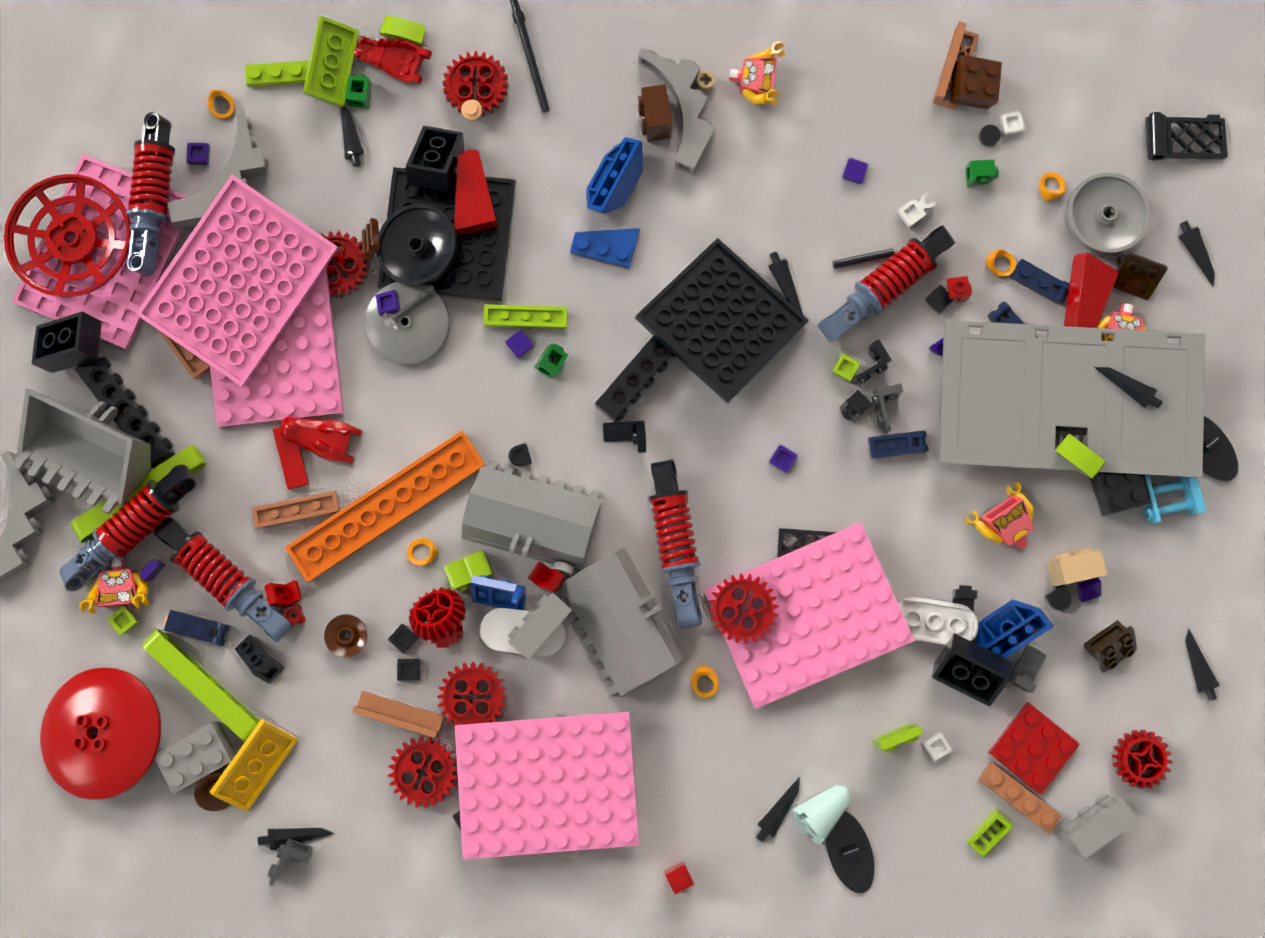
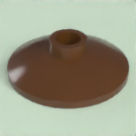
(335, 633)
(203, 796)

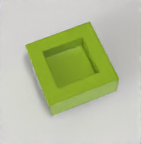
(845, 367)
(123, 620)

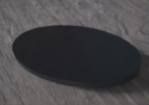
(1218, 453)
(851, 854)

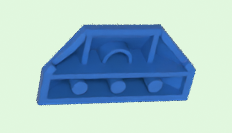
(616, 177)
(1011, 627)

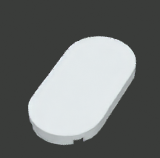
(938, 620)
(501, 621)

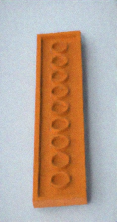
(385, 506)

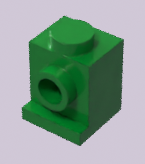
(356, 84)
(981, 172)
(558, 356)

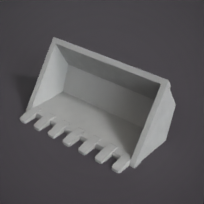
(81, 450)
(530, 516)
(621, 622)

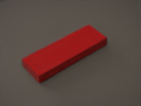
(291, 462)

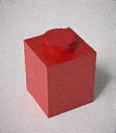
(679, 877)

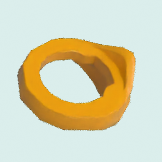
(215, 93)
(1049, 195)
(989, 260)
(433, 551)
(704, 671)

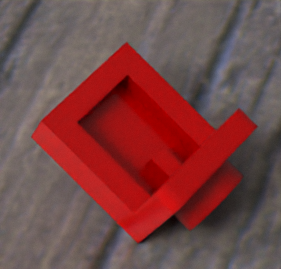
(959, 288)
(546, 578)
(283, 594)
(453, 639)

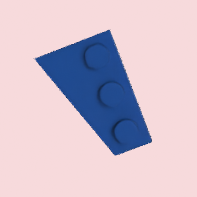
(606, 246)

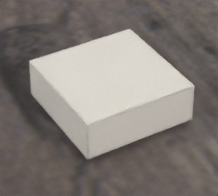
(1012, 123)
(937, 747)

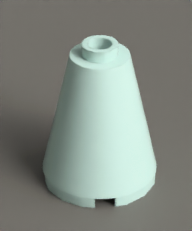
(822, 812)

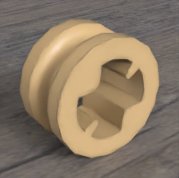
(700, 84)

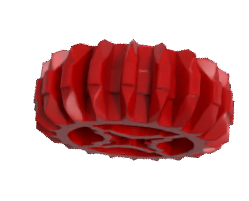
(440, 618)
(1139, 767)

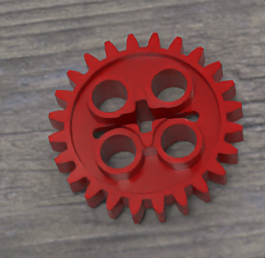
(495, 83)
(350, 252)
(761, 617)
(472, 677)
(440, 780)

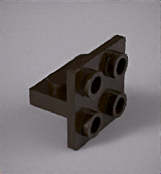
(1138, 275)
(1112, 645)

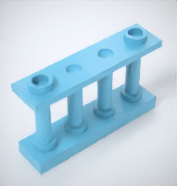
(1193, 498)

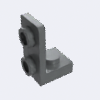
(890, 393)
(1027, 669)
(295, 850)

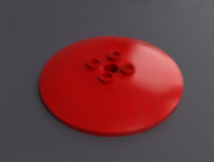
(126, 737)

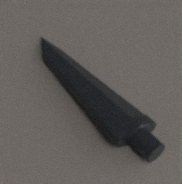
(350, 137)
(1194, 244)
(783, 277)
(1135, 389)
(1202, 672)
(775, 816)
(279, 836)

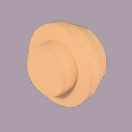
(471, 110)

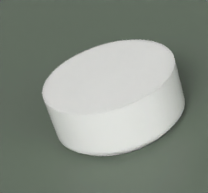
(564, 568)

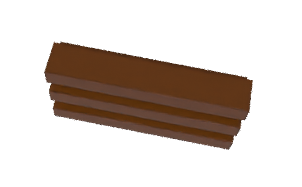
(370, 239)

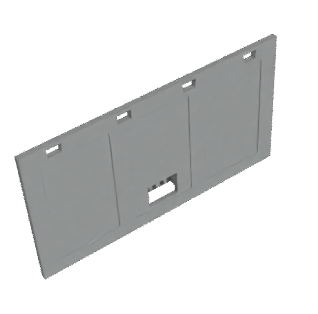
(1013, 390)

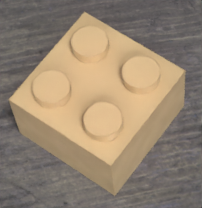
(1081, 566)

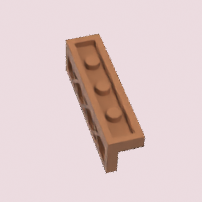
(952, 54)
(399, 714)

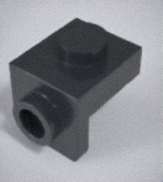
(965, 596)

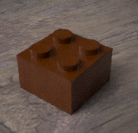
(976, 82)
(655, 113)

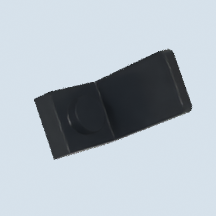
(879, 354)
(855, 406)
(626, 431)
(257, 659)

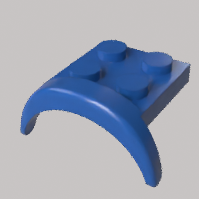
(498, 593)

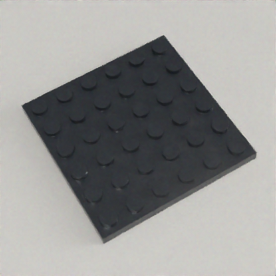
(481, 254)
(721, 320)

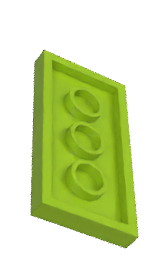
(330, 61)

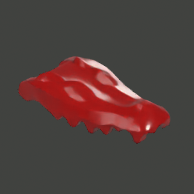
(395, 58)
(322, 437)

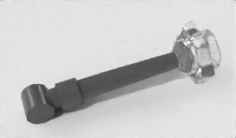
(391, 320)

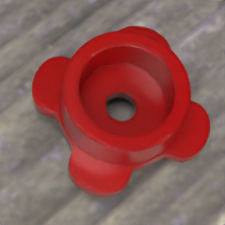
(299, 618)

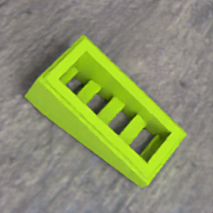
(984, 827)

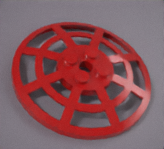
(60, 229)

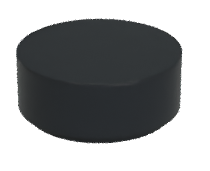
(989, 135)

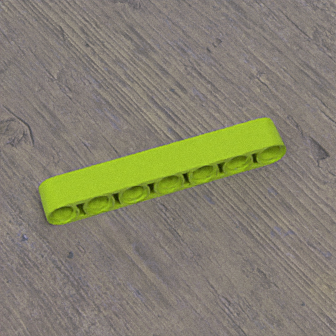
(95, 517)
(201, 684)

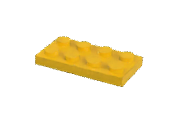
(254, 765)

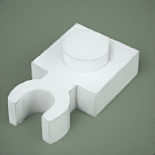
(913, 211)

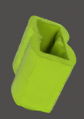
(462, 570)

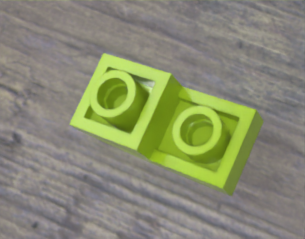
(402, 29)
(1080, 456)

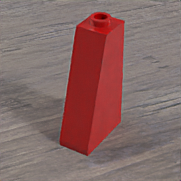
(473, 200)
(1088, 290)

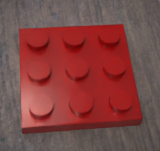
(1033, 748)

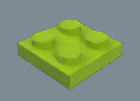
(890, 741)

